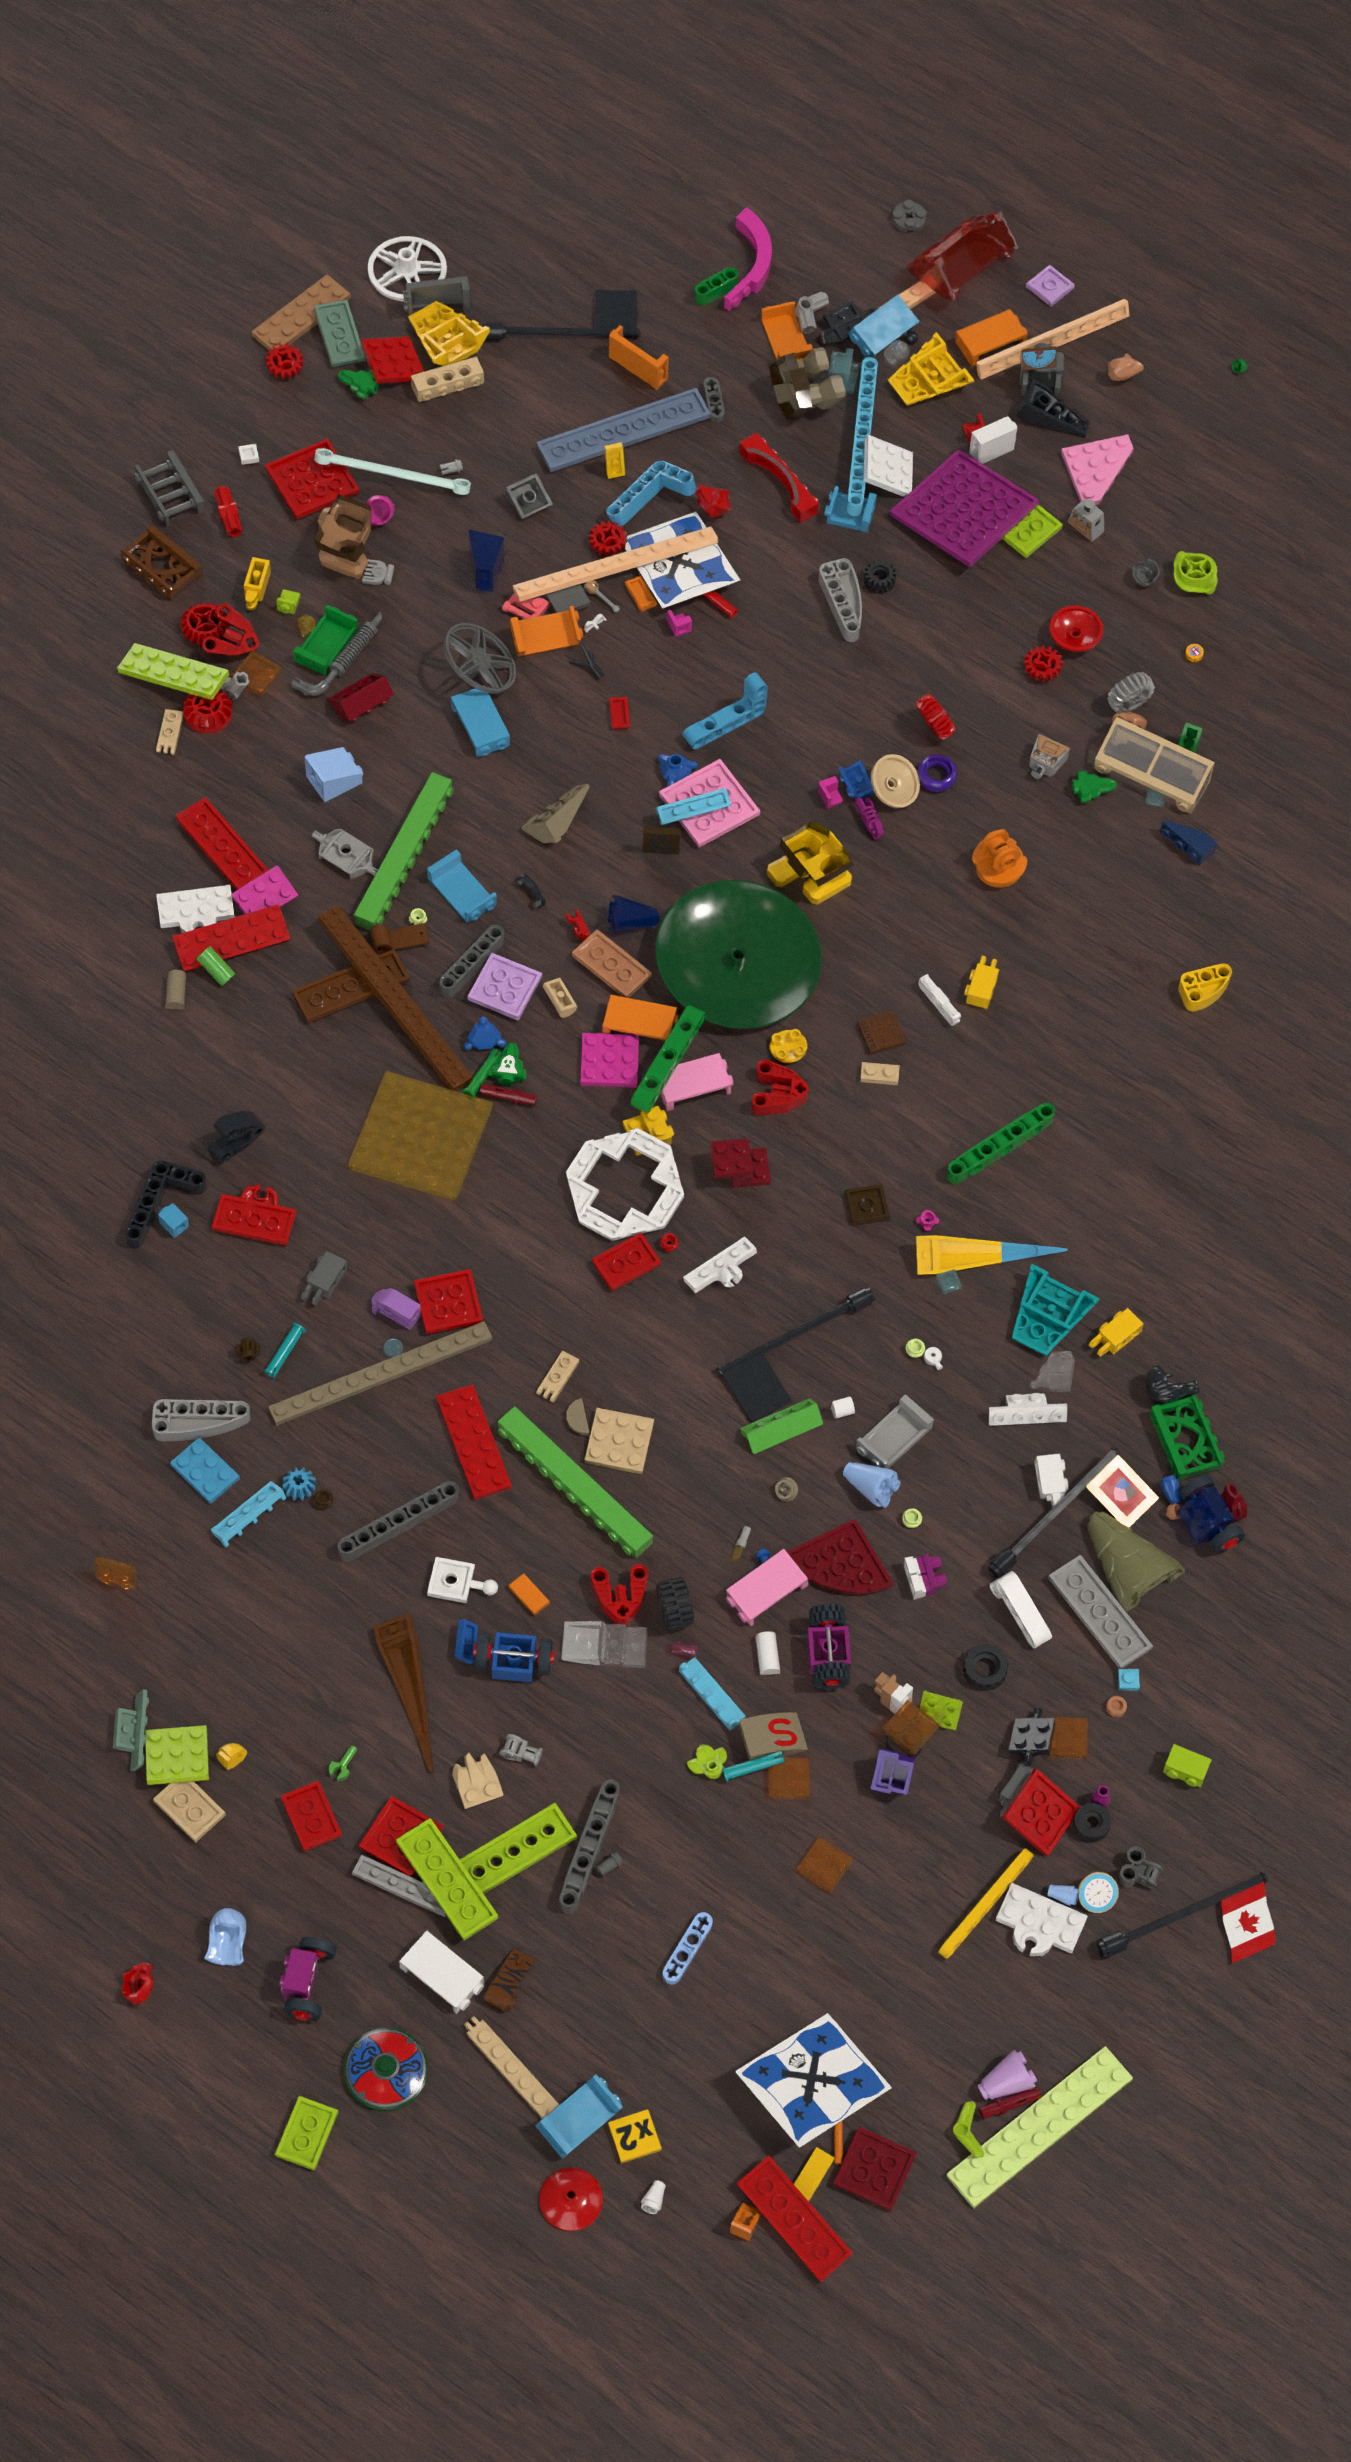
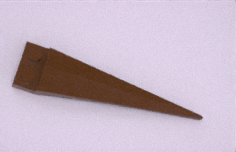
(401, 1653)

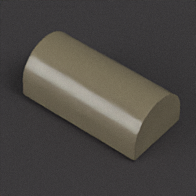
(175, 990)

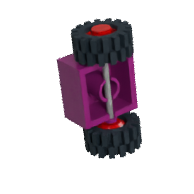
(829, 1646)

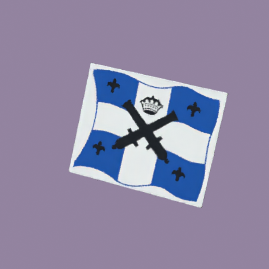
(683, 574)
(813, 2080)

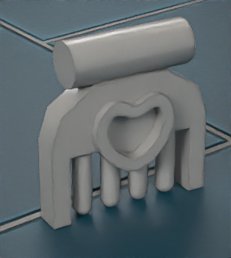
(379, 572)

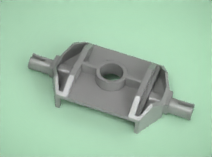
(355, 862)

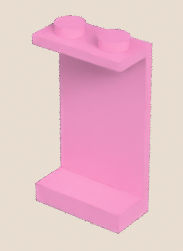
(695, 1079)
(765, 1586)

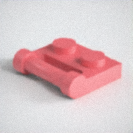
(535, 606)

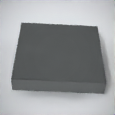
(567, 597)

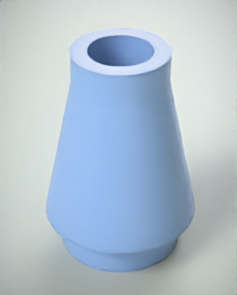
(1064, 1894)

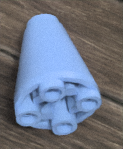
(873, 1482)

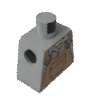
(1087, 519)
(1047, 757)

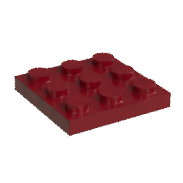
(875, 2169)

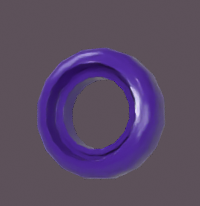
(937, 760)

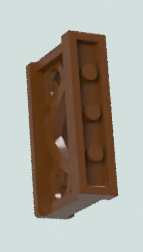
(155, 576)

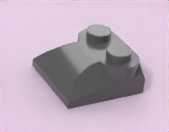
(528, 496)

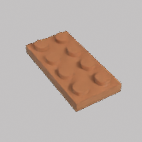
(611, 964)

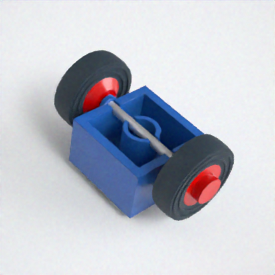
(513, 1656)

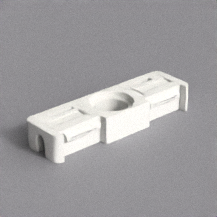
(939, 1000)

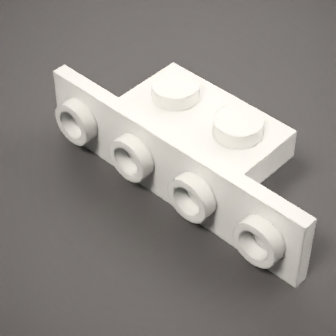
(1027, 1410)

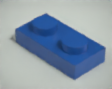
(465, 1641)

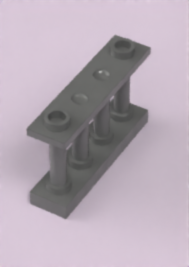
(179, 475)

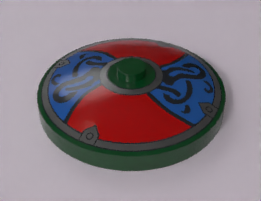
(385, 2069)

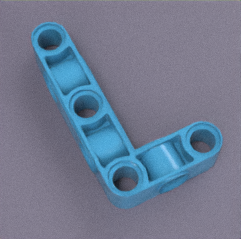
(728, 719)

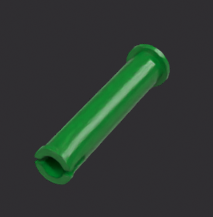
(482, 1074)

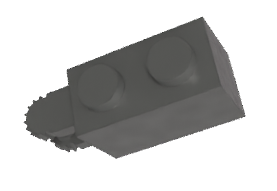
(325, 1277)

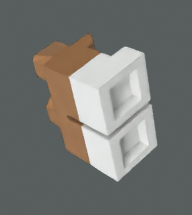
(892, 1694)

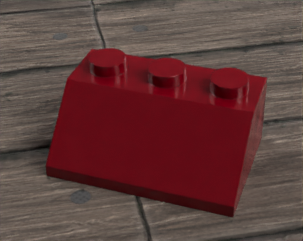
(361, 696)

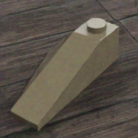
(557, 818)

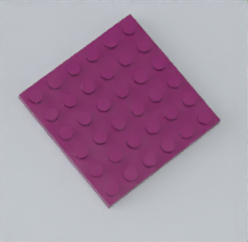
(964, 507)

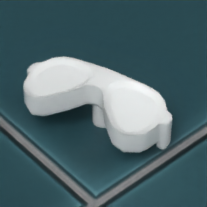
(590, 624)

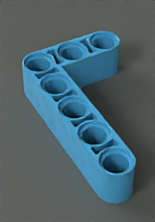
(647, 486)

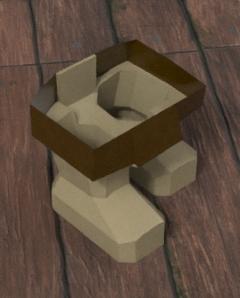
(792, 385)

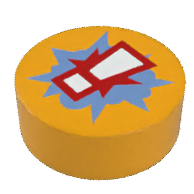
(1194, 653)

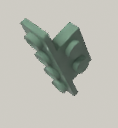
(130, 1728)

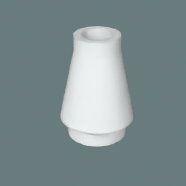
(653, 2199)

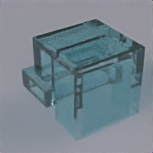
(842, 365)

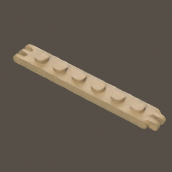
(511, 2067)

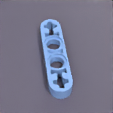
(689, 1949)

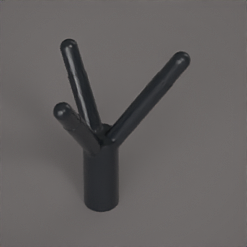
(592, 665)

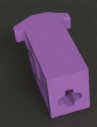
(396, 1307)

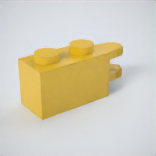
(256, 582)
(982, 983)
(1118, 1332)

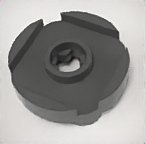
(912, 209)

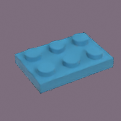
(204, 1470)

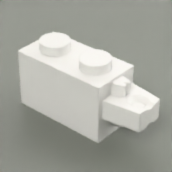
(1050, 1477)

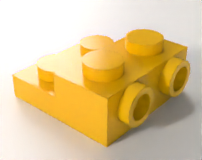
(651, 1123)

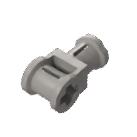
(518, 1749)

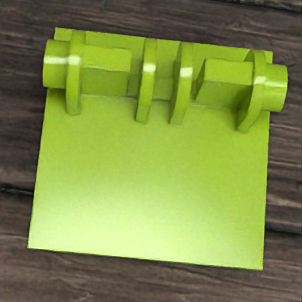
(941, 1709)

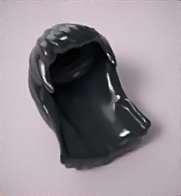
(1164, 1391)

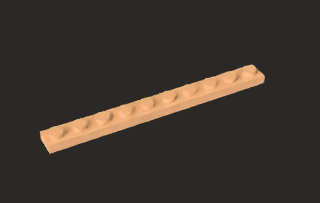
(1055, 337)

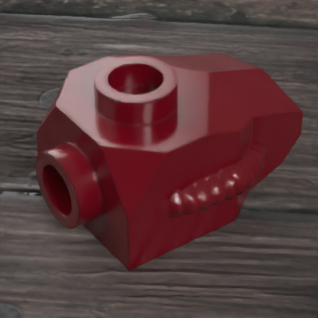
(1234, 1502)

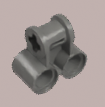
(1139, 1870)

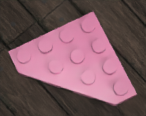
(1096, 465)

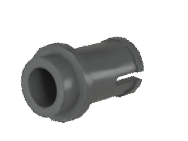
(609, 1864)

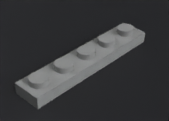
(396, 1883)

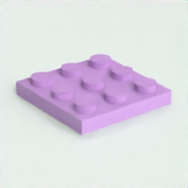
(504, 986)

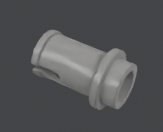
(455, 466)

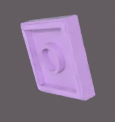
(1050, 285)

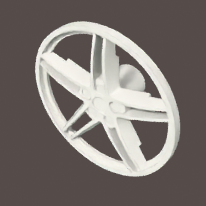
(405, 264)

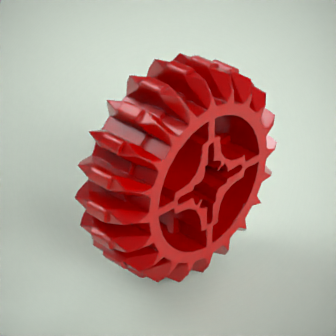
(203, 618)
(935, 716)

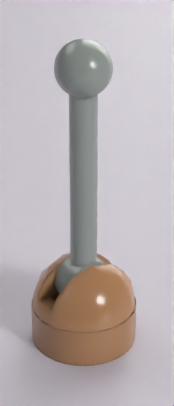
(592, 587)

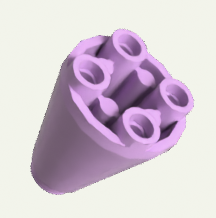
(1008, 2077)

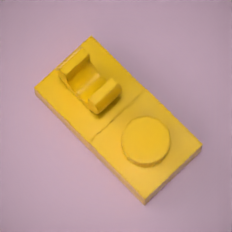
(614, 460)

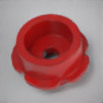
(669, 1237)

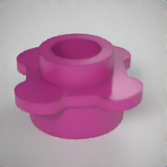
(927, 1214)

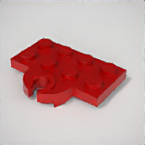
(255, 1216)

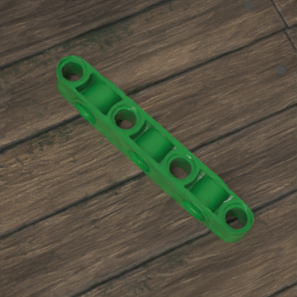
(661, 1068)
(1000, 1143)

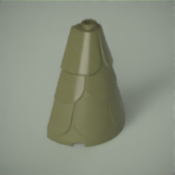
(1129, 1561)

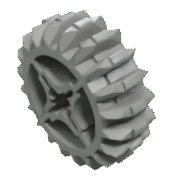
(1131, 692)

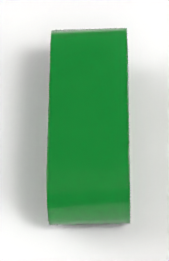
(716, 286)

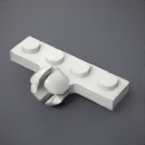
(722, 1266)

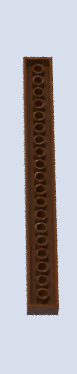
(395, 998)

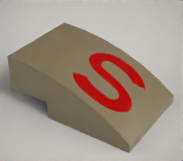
(771, 1734)

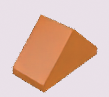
(745, 2221)

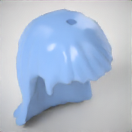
(226, 1938)

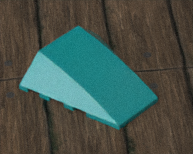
(1049, 1311)

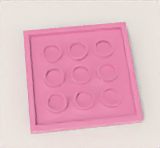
(716, 823)

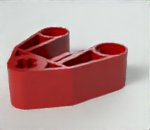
(237, 621)
(784, 1091)
(613, 1610)

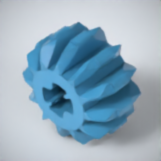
(306, 1483)

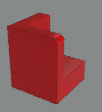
(970, 427)

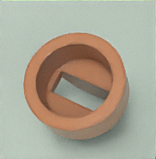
(1171, 1511)

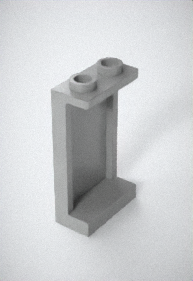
(895, 1434)

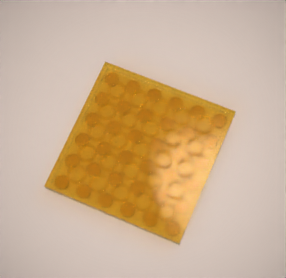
(420, 1135)

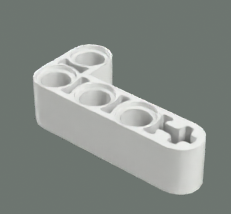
(1022, 1608)

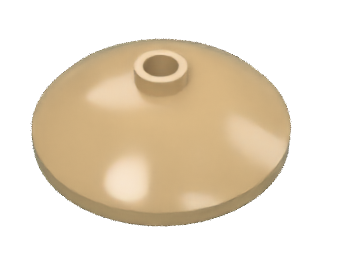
(902, 779)

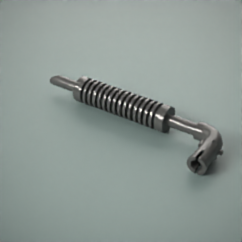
(343, 660)

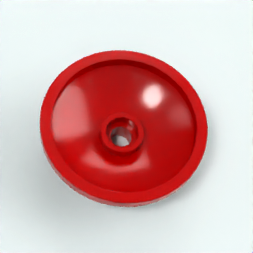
(1078, 622)
(570, 2213)

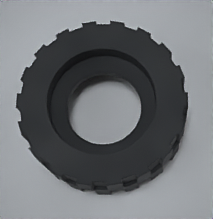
(985, 1652)

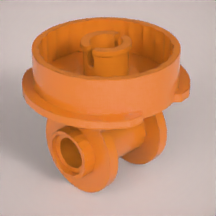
(999, 860)

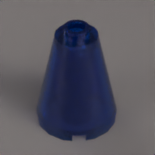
(630, 915)

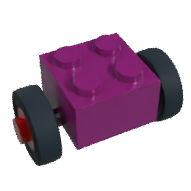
(300, 1977)

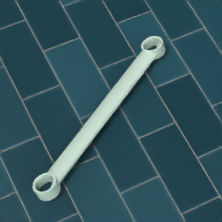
(326, 457)

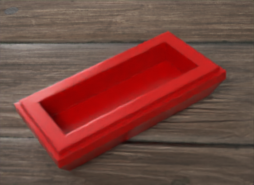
(619, 713)

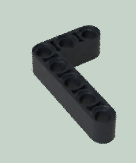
(155, 1196)

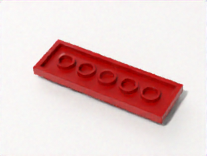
(221, 843)
(232, 936)
(473, 1442)
(794, 2218)

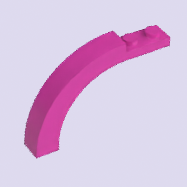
(755, 231)

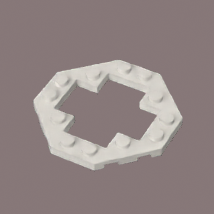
(635, 1221)

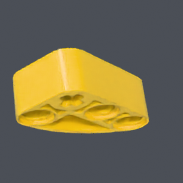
(1205, 992)

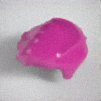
(381, 509)

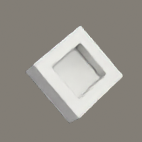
(248, 454)

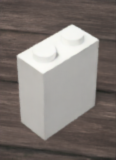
(993, 440)

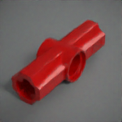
(228, 511)

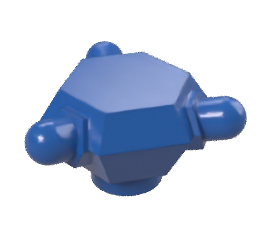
(675, 767)
(484, 1036)

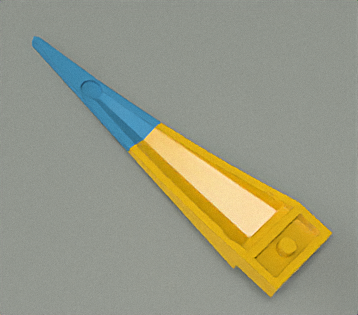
(943, 1253)

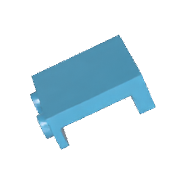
(838, 515)

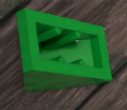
(1190, 737)

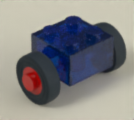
(1208, 1515)

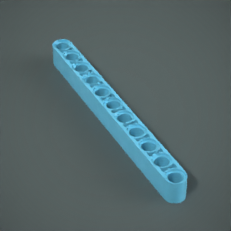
(862, 430)

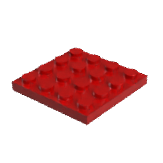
(310, 485)

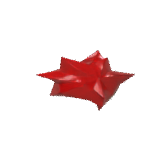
(713, 500)

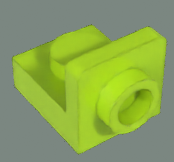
(288, 601)

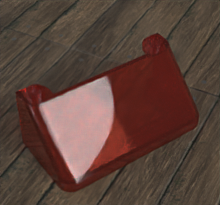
(963, 254)

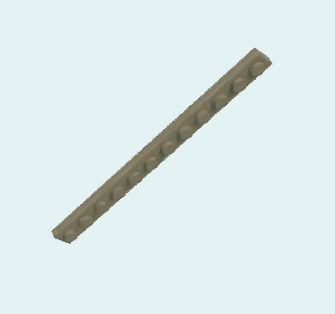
(380, 1373)

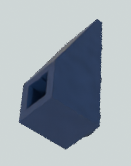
(1192, 841)

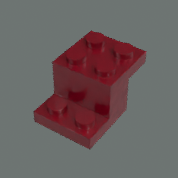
(738, 1161)

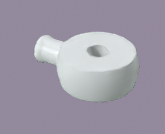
(932, 1351)

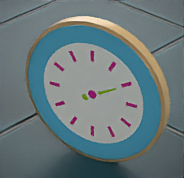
(1098, 1892)

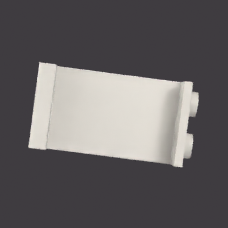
(443, 1971)

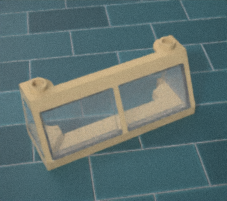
(1155, 763)

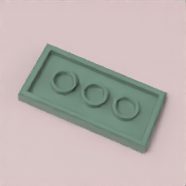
(339, 333)

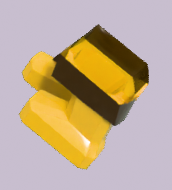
(816, 854)

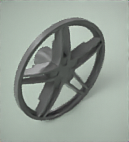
(478, 659)

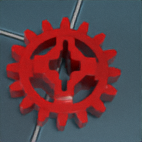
(283, 359)
(609, 538)
(1043, 664)

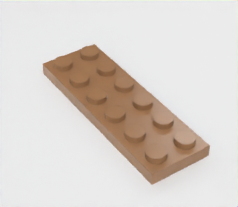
(299, 314)

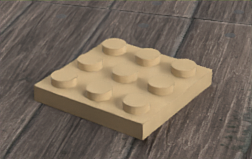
(619, 1441)

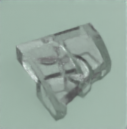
(1056, 1373)

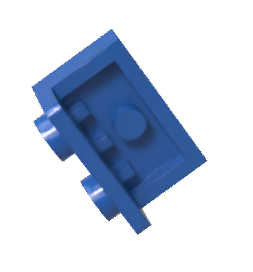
(857, 780)

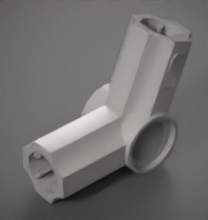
(805, 309)
(235, 685)

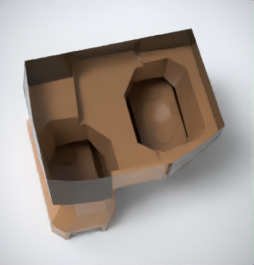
(343, 536)

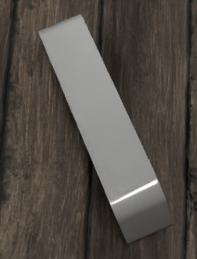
(842, 577)
(194, 1425)

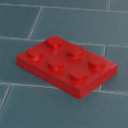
(626, 1262)
(311, 1816)

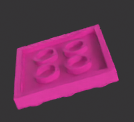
(609, 1060)

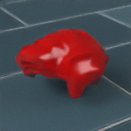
(138, 1983)

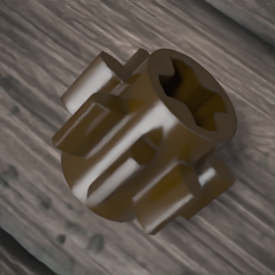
(248, 1349)

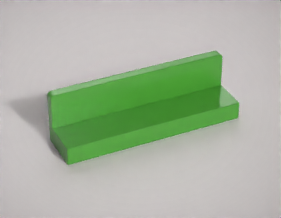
(782, 1425)

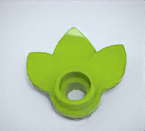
(707, 1759)

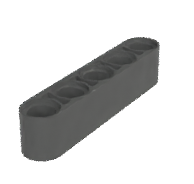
(468, 968)

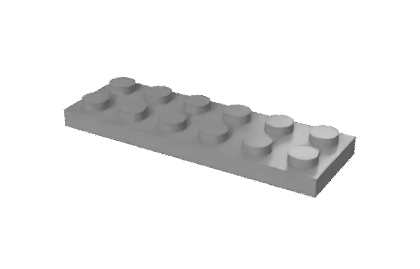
(1100, 1612)

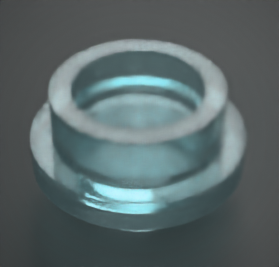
(393, 1347)

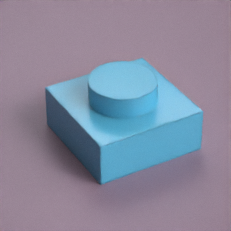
(1128, 1679)

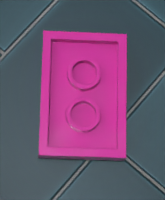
(265, 891)

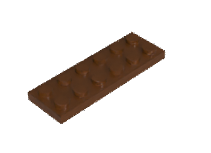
(342, 989)

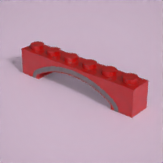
(756, 451)

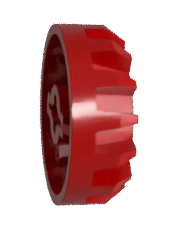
(208, 715)

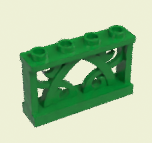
(1177, 1461)

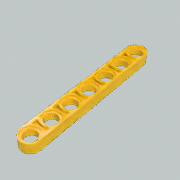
(986, 1903)

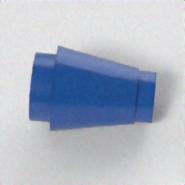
(1171, 1489)

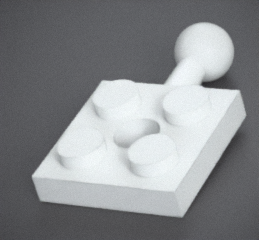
(460, 1589)

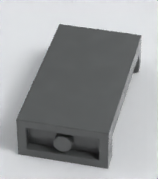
(446, 291)

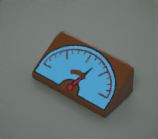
(1038, 358)

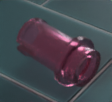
(685, 1649)

